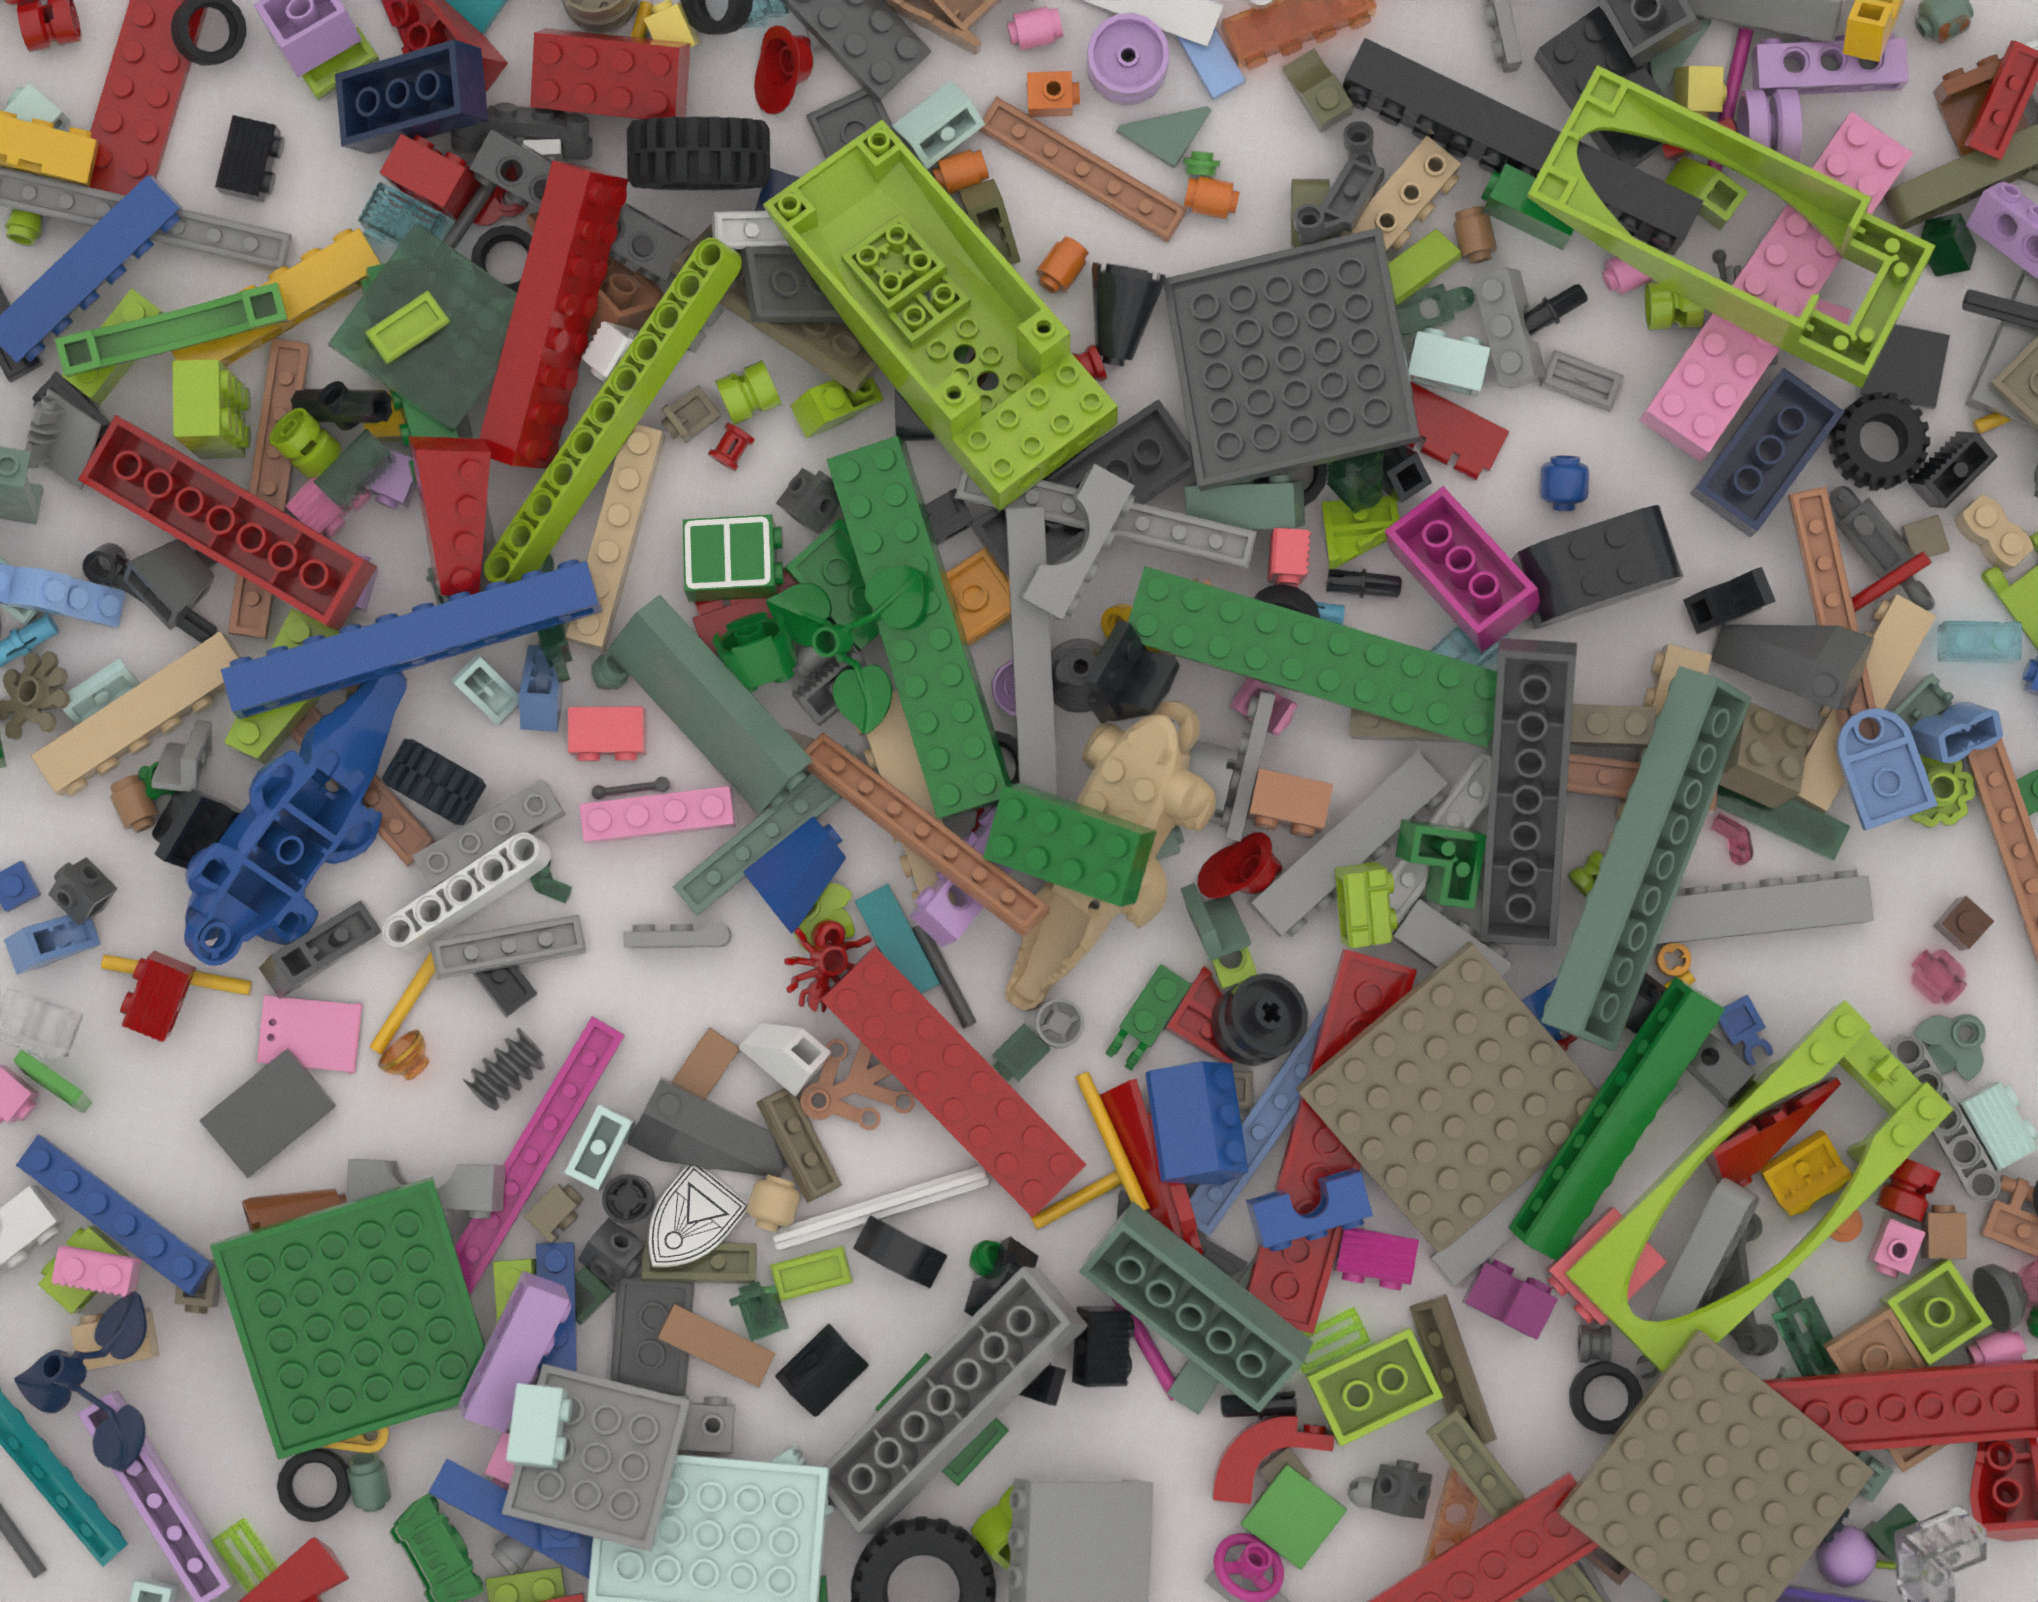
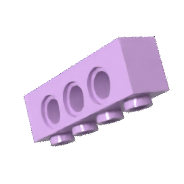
(1770, 73)
(1995, 223)
(936, 912)

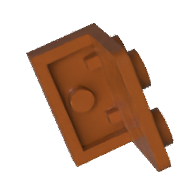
(1962, 97)

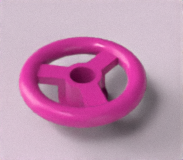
(1251, 1565)

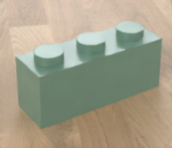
(1250, 503)

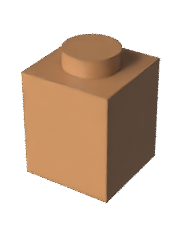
(1944, 1233)

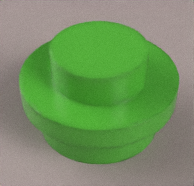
(1201, 163)

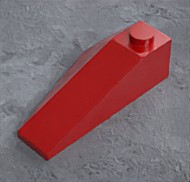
(436, 21)
(2006, 1489)

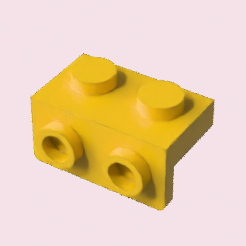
(1805, 1174)

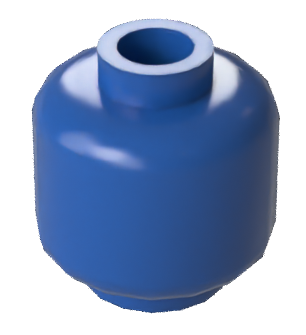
(1564, 482)

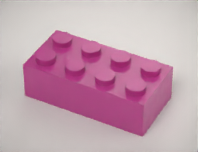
(1463, 569)

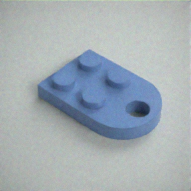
(1883, 772)

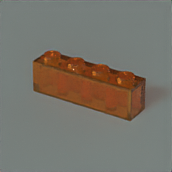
(1288, 25)

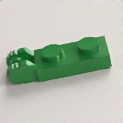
(1150, 1013)

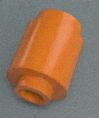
(960, 171)
(1211, 197)
(1062, 265)

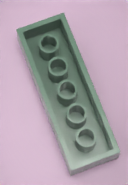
(1196, 1307)

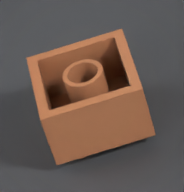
(1289, 803)

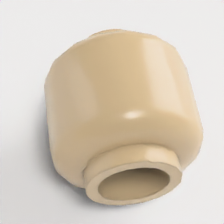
(773, 1203)

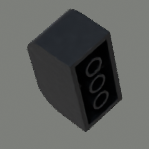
(1600, 565)

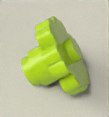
(1950, 790)

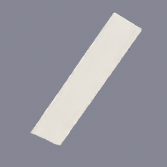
(1184, 18)

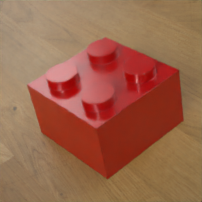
(429, 177)

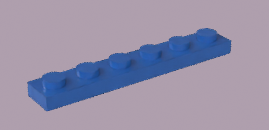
(115, 1215)

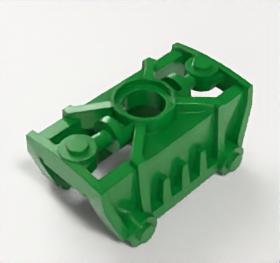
(436, 1552)

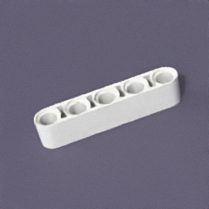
(449, 892)

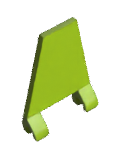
(2019, 597)

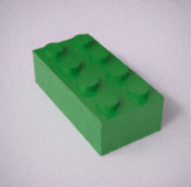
(1069, 844)

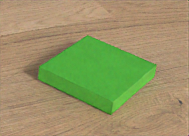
(52, 1081)
(1293, 1516)

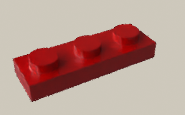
(2005, 101)

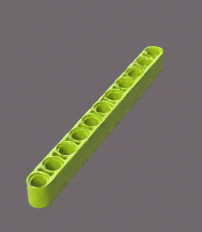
(614, 398)

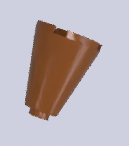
(272, 1209)

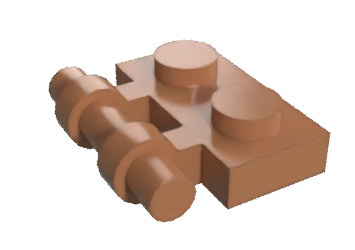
(2008, 1222)

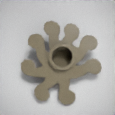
(34, 693)

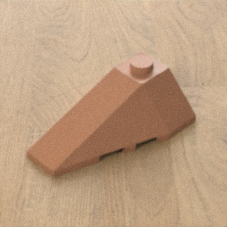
(623, 296)

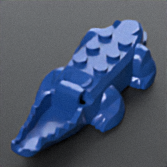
(291, 826)

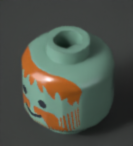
(1943, 19)

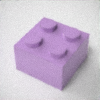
(308, 30)

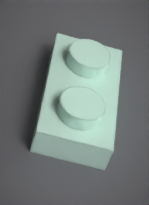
(99, 691)

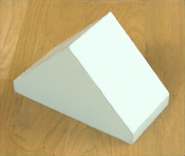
(487, 689)

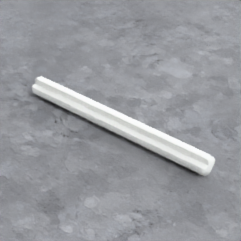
(880, 1207)

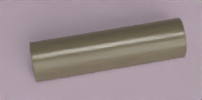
(1451, 1364)

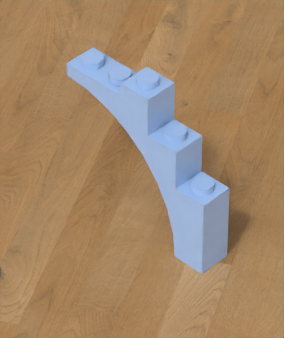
(60, 595)

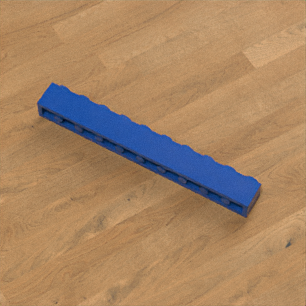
(411, 639)

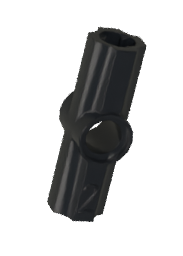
(344, 405)

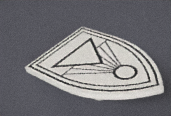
(692, 1218)

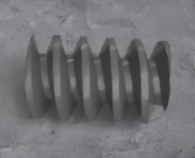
(506, 1070)

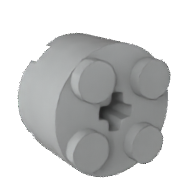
(1212, 766)

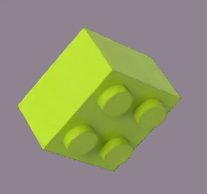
(1937, 1310)

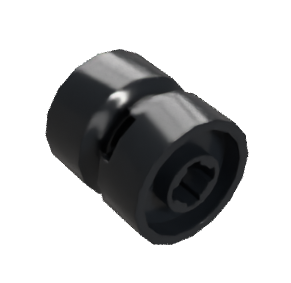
(628, 1198)

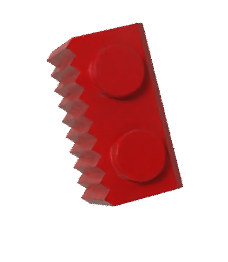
(157, 995)

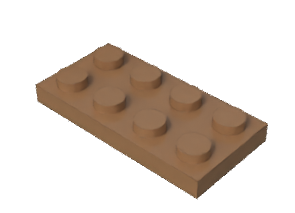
(1880, 1345)

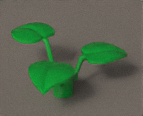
(865, 692)

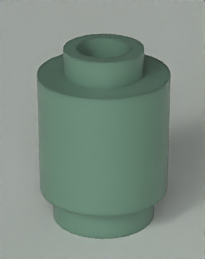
(368, 1482)

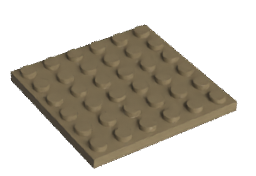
(1451, 1097)
(1714, 1484)

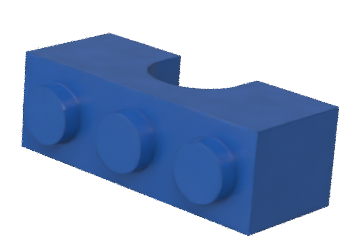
(1341, 1204)

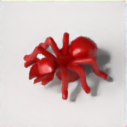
(826, 957)

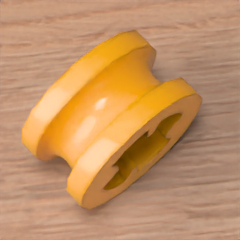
(1676, 970)

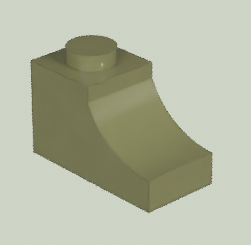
(1318, 90)
(987, 211)

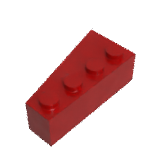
(453, 499)

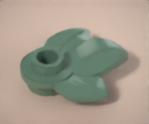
(1948, 1048)

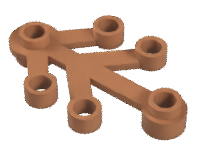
(859, 1081)

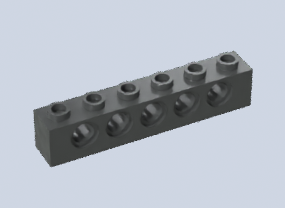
(489, 171)

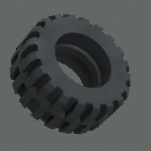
(698, 153)
(929, 1538)

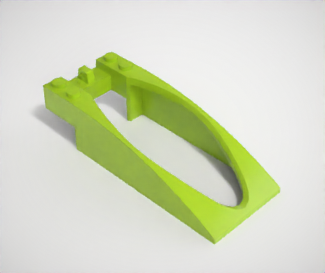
(1827, 204)
(1836, 1038)

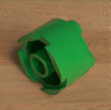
(757, 650)

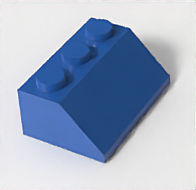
(1197, 1123)

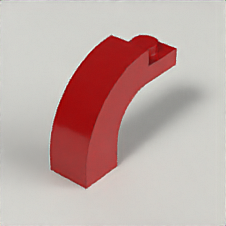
(1251, 1445)

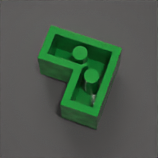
(1453, 858)

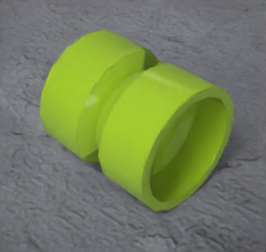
(1667, 307)
(748, 392)
(304, 443)

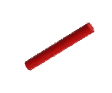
(1890, 580)

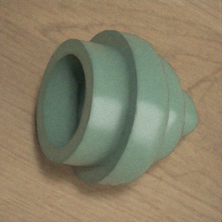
(608, 672)

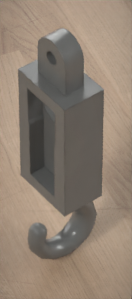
(1881, 549)

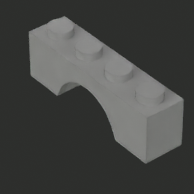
(1101, 500)
(469, 1188)

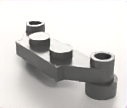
(529, 123)
(1349, 192)
(1734, 1278)

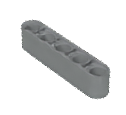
(1957, 1131)
(1707, 1251)

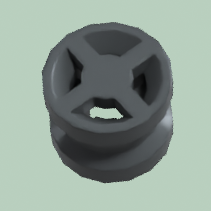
(1594, 1343)

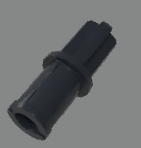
(1554, 308)
(1363, 583)
(1281, 1404)

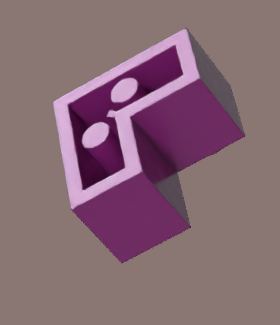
(1510, 1300)

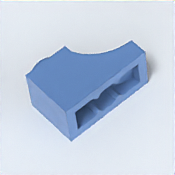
(539, 693)
(49, 942)

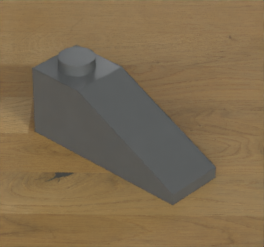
(319, 949)

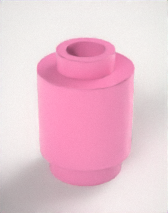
(1035, 28)
(1622, 276)
(1997, 1347)

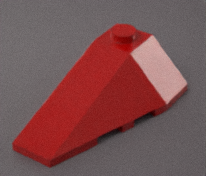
(1763, 1136)

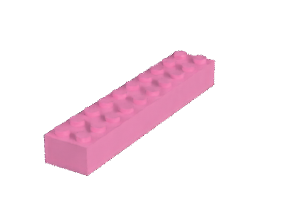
(1783, 271)

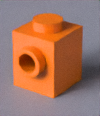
(1052, 94)

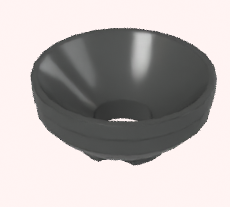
(2000, 1296)

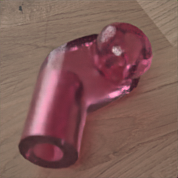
(1738, 839)

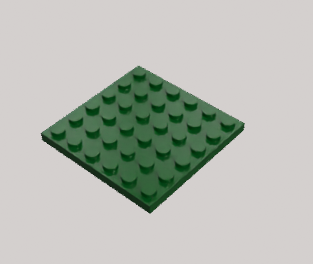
(352, 1316)

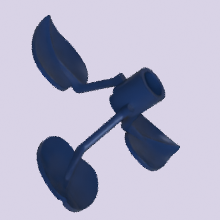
(56, 1374)

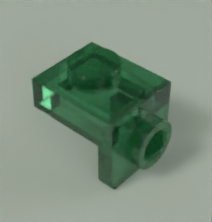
(760, 1310)

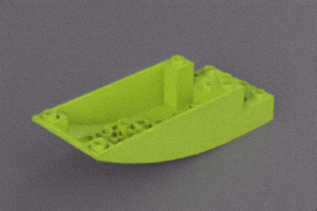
(880, 238)

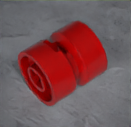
(48, 23)
(1908, 1190)

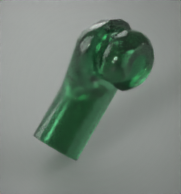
(546, 885)

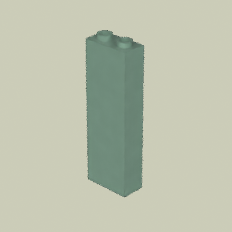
(710, 705)

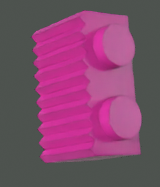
(1376, 1256)

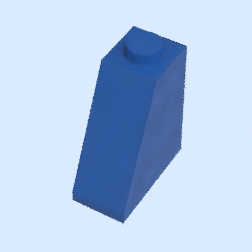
(797, 871)

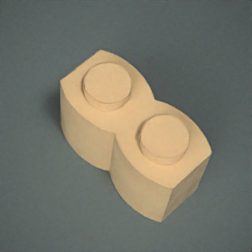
(1999, 540)

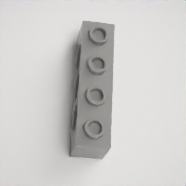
(522, 813)

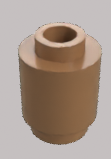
(1474, 234)
(133, 804)

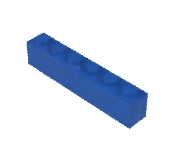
(86, 267)

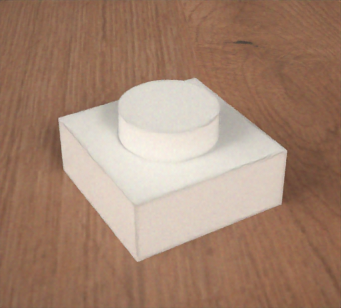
(550, 148)

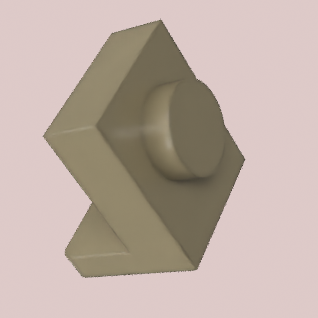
(690, 415)

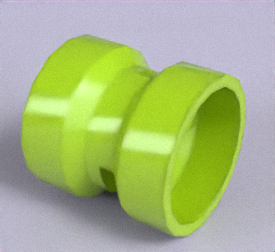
(1585, 877)

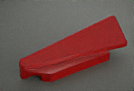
(1134, 1128)
(302, 1576)

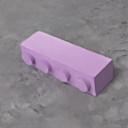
(514, 1350)

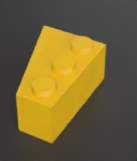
(47, 151)

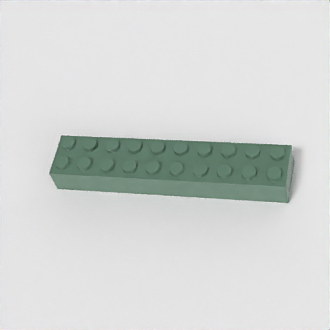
(1646, 858)

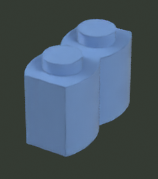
(1957, 732)

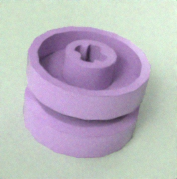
(1121, 80)
(1773, 123)

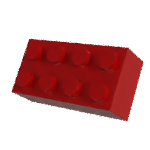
(609, 74)

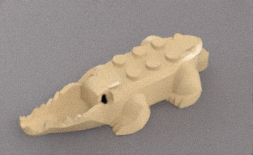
(1139, 779)

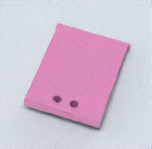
(314, 1030)

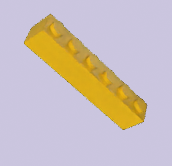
(306, 290)

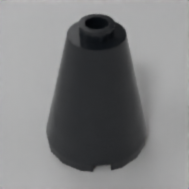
(1122, 309)
(1068, 686)

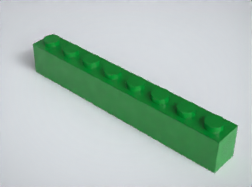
(1616, 1118)

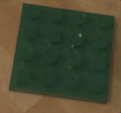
(457, 362)

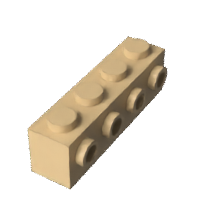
(1410, 193)

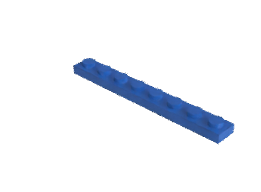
(557, 1264)

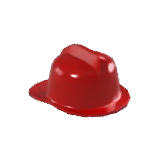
(781, 66)
(1240, 867)

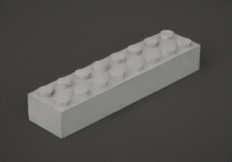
(951, 1400)

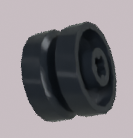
(1259, 1019)

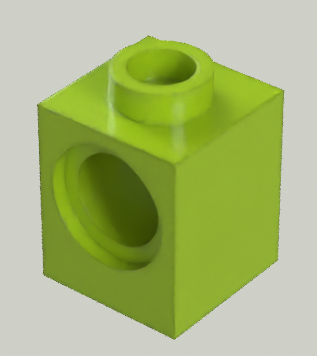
(1229, 977)

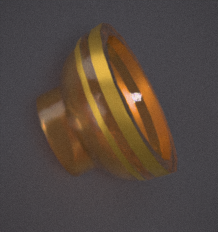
(405, 1056)

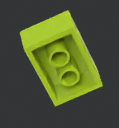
(1374, 1386)

